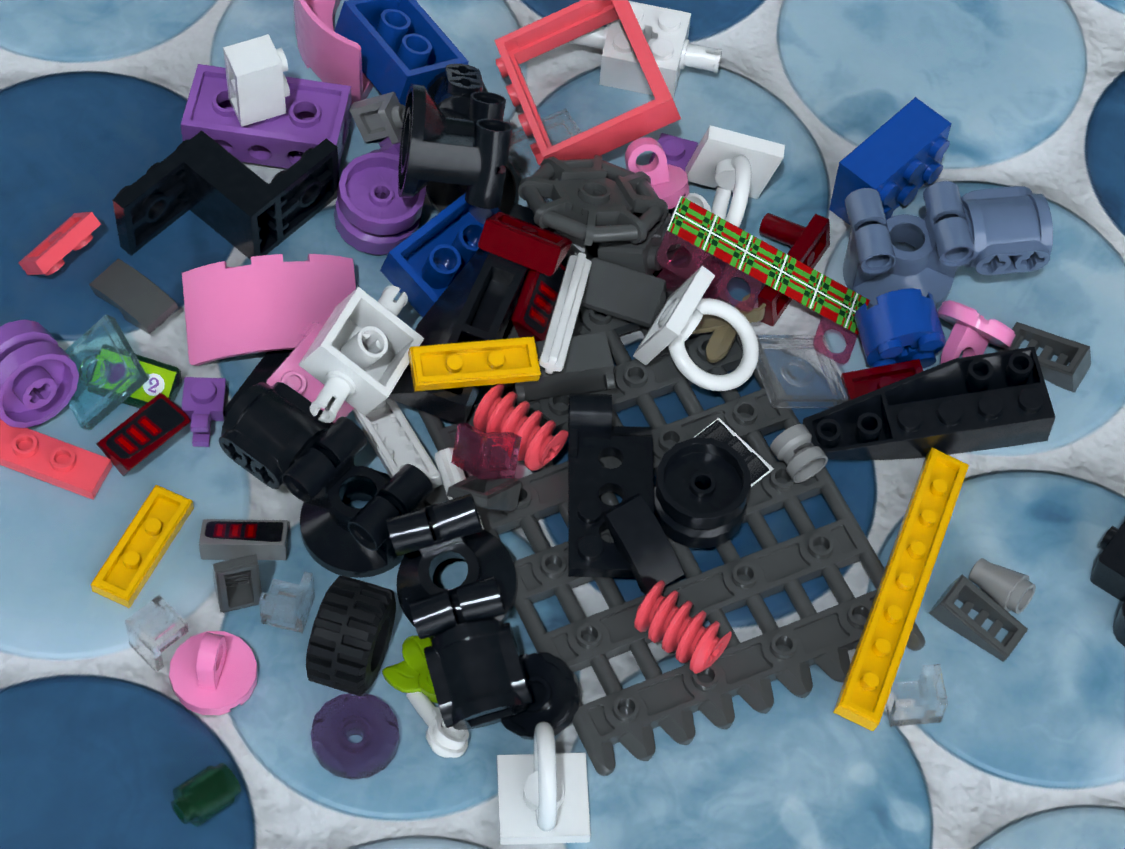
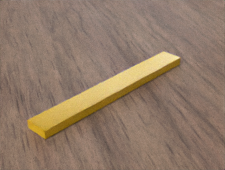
(901, 590)

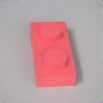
(69, 236)

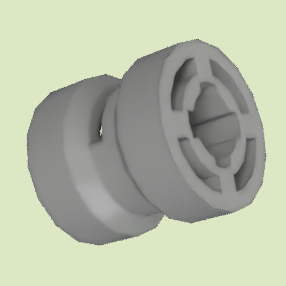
(799, 453)

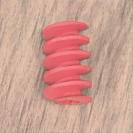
(500, 415)
(679, 630)

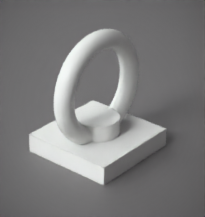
(735, 166)
(678, 321)
(543, 794)

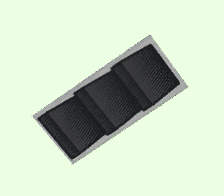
(720, 431)

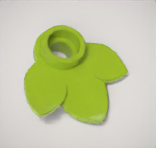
(412, 673)

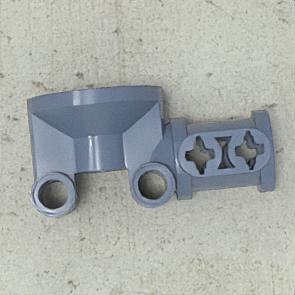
(984, 229)

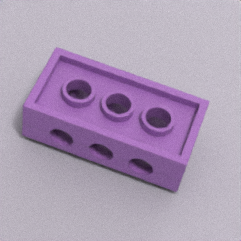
(312, 114)

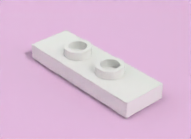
(396, 441)

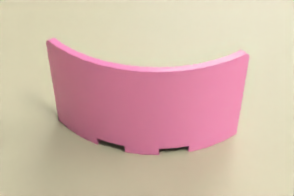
(327, 52)
(260, 303)

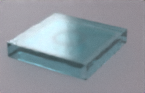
(106, 372)

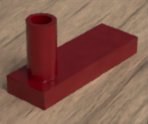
(807, 247)

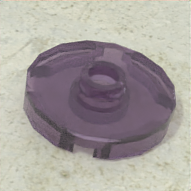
(351, 716)

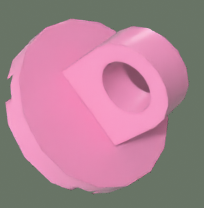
(666, 180)
(971, 331)
(213, 672)

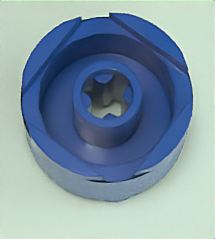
(900, 329)

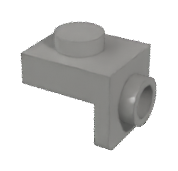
(379, 117)

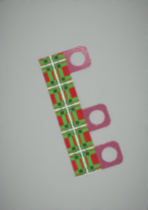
(759, 264)

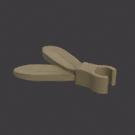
(723, 332)

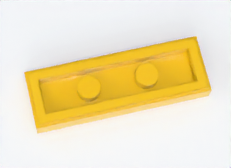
(474, 363)
(142, 546)

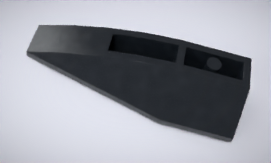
(469, 310)
(950, 407)

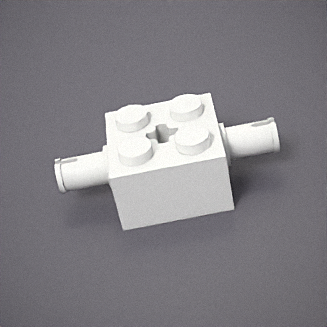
(668, 40)
(360, 352)

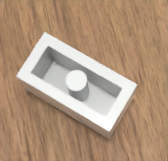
(256, 79)

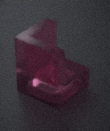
(486, 454)

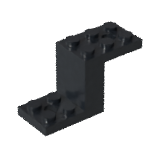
(226, 196)

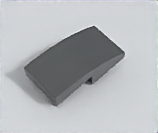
(134, 295)

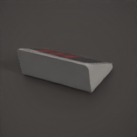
(239, 538)

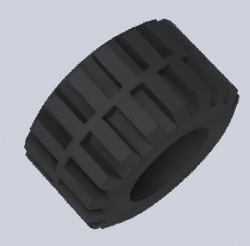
(350, 635)

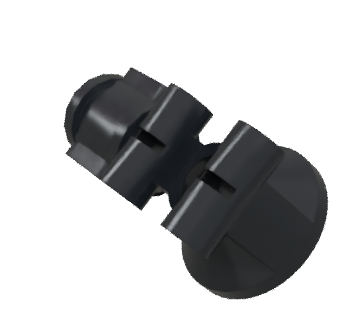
(455, 137)
(285, 445)
(471, 650)

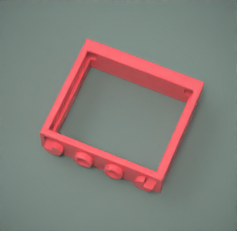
(564, 27)

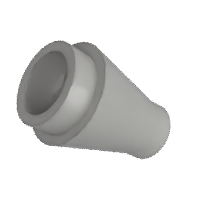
(1003, 585)

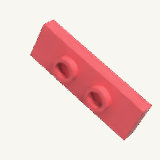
(52, 460)

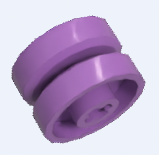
(369, 206)
(34, 374)

